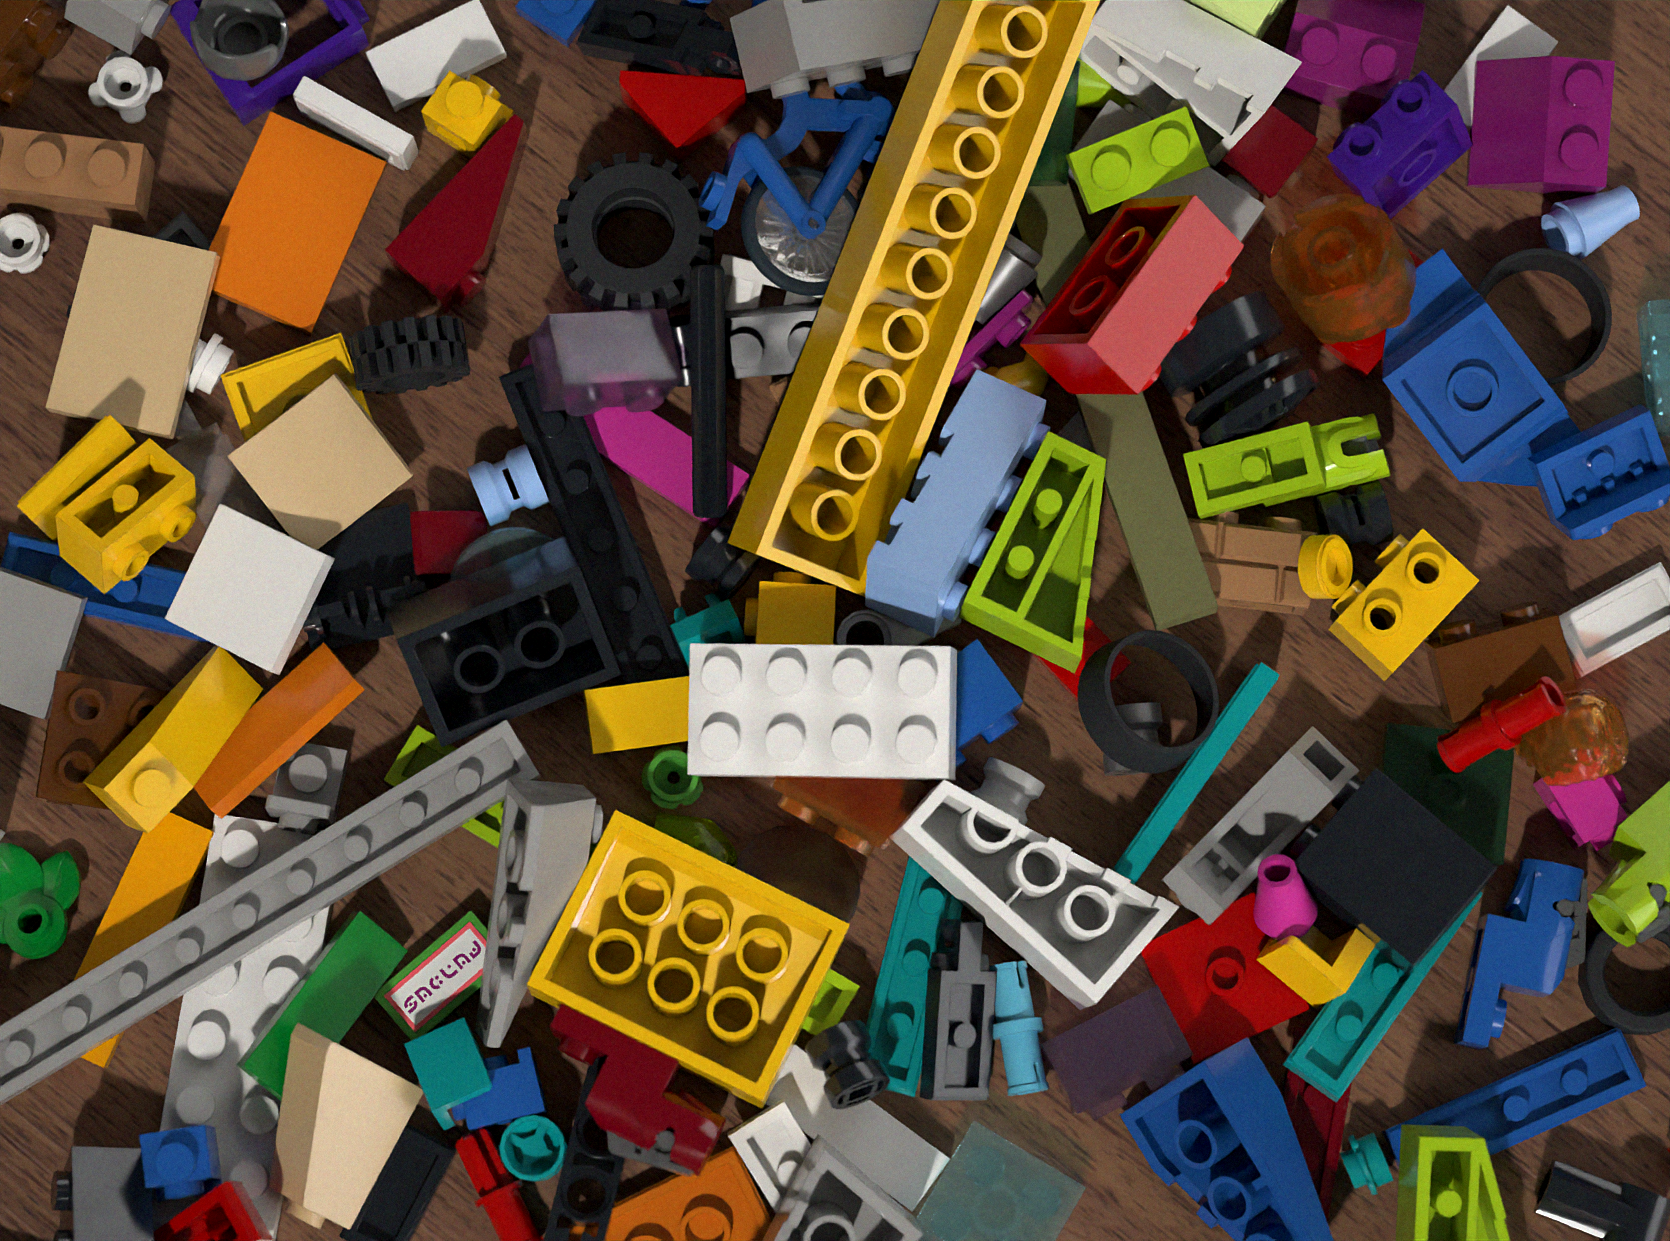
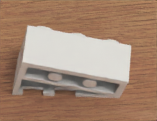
(1180, 57)

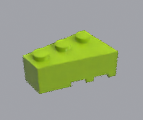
(1041, 560)
(1447, 1187)

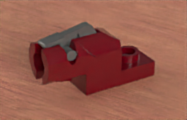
(636, 1099)

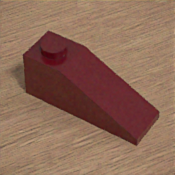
(457, 232)

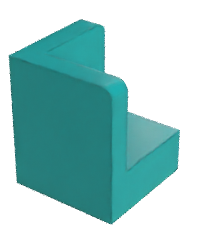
(449, 1068)

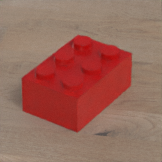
(1133, 296)

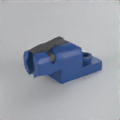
(1526, 949)

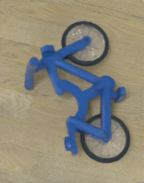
(798, 214)

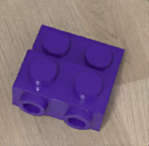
(1401, 145)

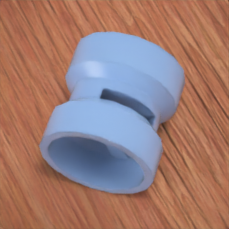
(495, 492)

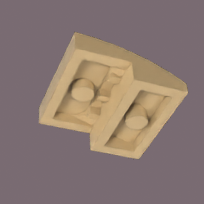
(321, 464)

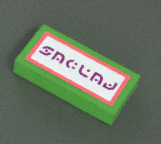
(437, 979)

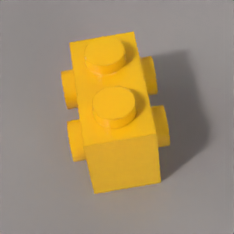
(127, 516)
(1400, 602)

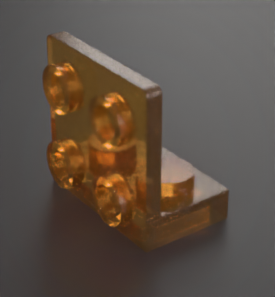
(861, 807)

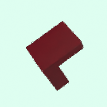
(1269, 152)

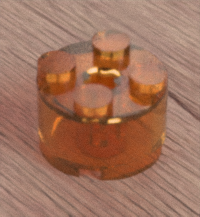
(1344, 269)

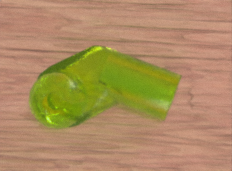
(698, 833)

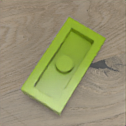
(1137, 160)

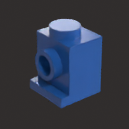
(513, 1094)
(181, 1162)

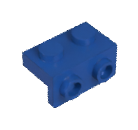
(1603, 474)

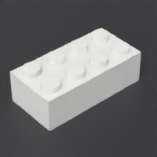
(822, 711)

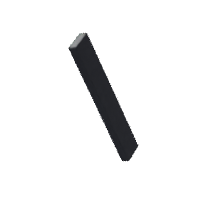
(597, 534)

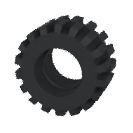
(623, 188)

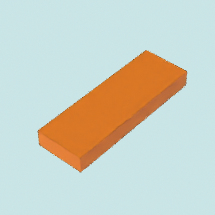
(278, 728)

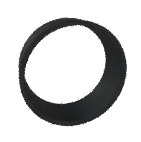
(1577, 274)
(1108, 727)

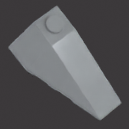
(537, 869)

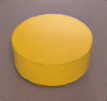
(1325, 566)

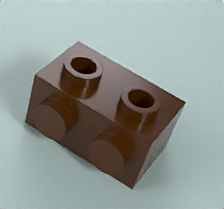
(1497, 658)

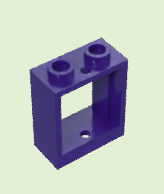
(252, 102)

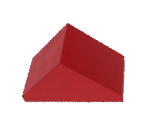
(682, 108)
(218, 1216)

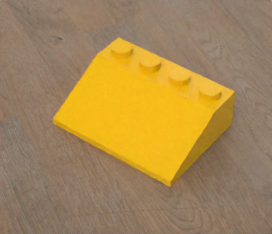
(689, 957)

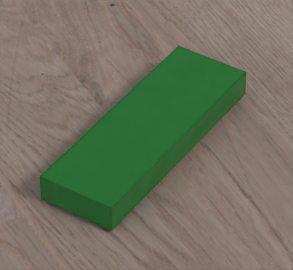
(326, 997)

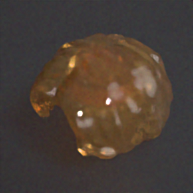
(1580, 743)

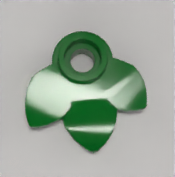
(35, 891)

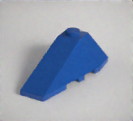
(1231, 1149)

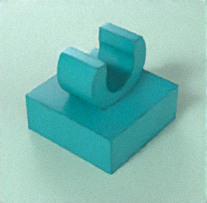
(711, 626)

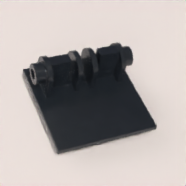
(368, 574)

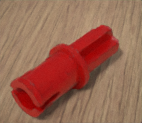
(496, 1187)

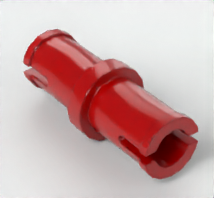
(1501, 724)

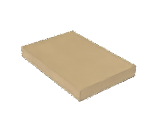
(133, 331)

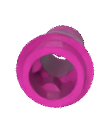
(1283, 899)

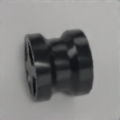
(722, 563)

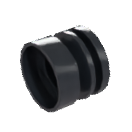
(1236, 374)

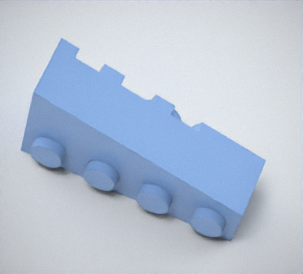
(957, 498)

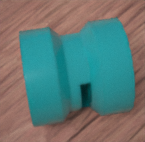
(525, 1143)

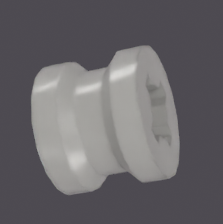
(1008, 788)

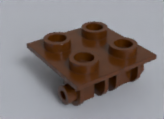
(83, 727)

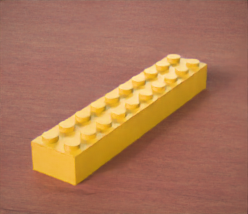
(909, 283)

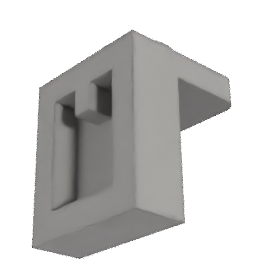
(308, 789)

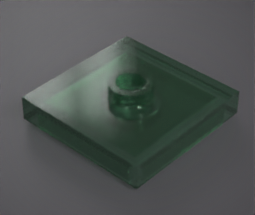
(1468, 801)

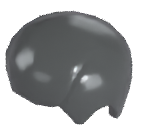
(240, 37)

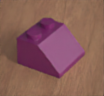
(1351, 50)
(1541, 125)

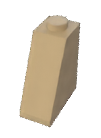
(335, 1128)

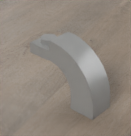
(1260, 825)

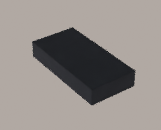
(403, 1189)

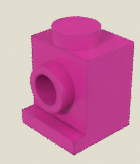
(1586, 809)

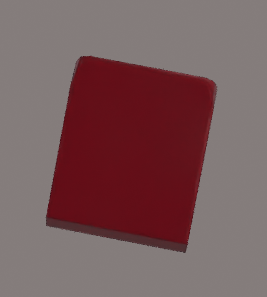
(441, 539)

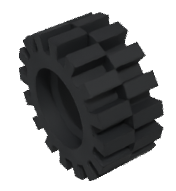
(409, 354)

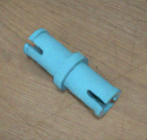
(1018, 1030)

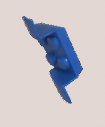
(1470, 381)

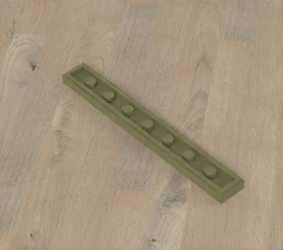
(1124, 435)

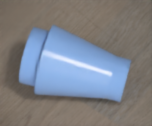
(1588, 221)

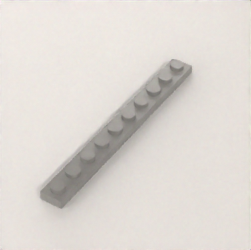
(259, 908)

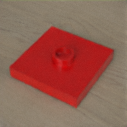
(1217, 983)

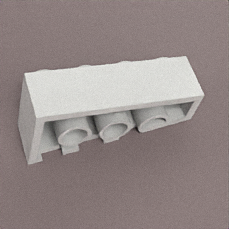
(1033, 892)

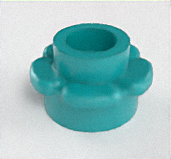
(1366, 1163)

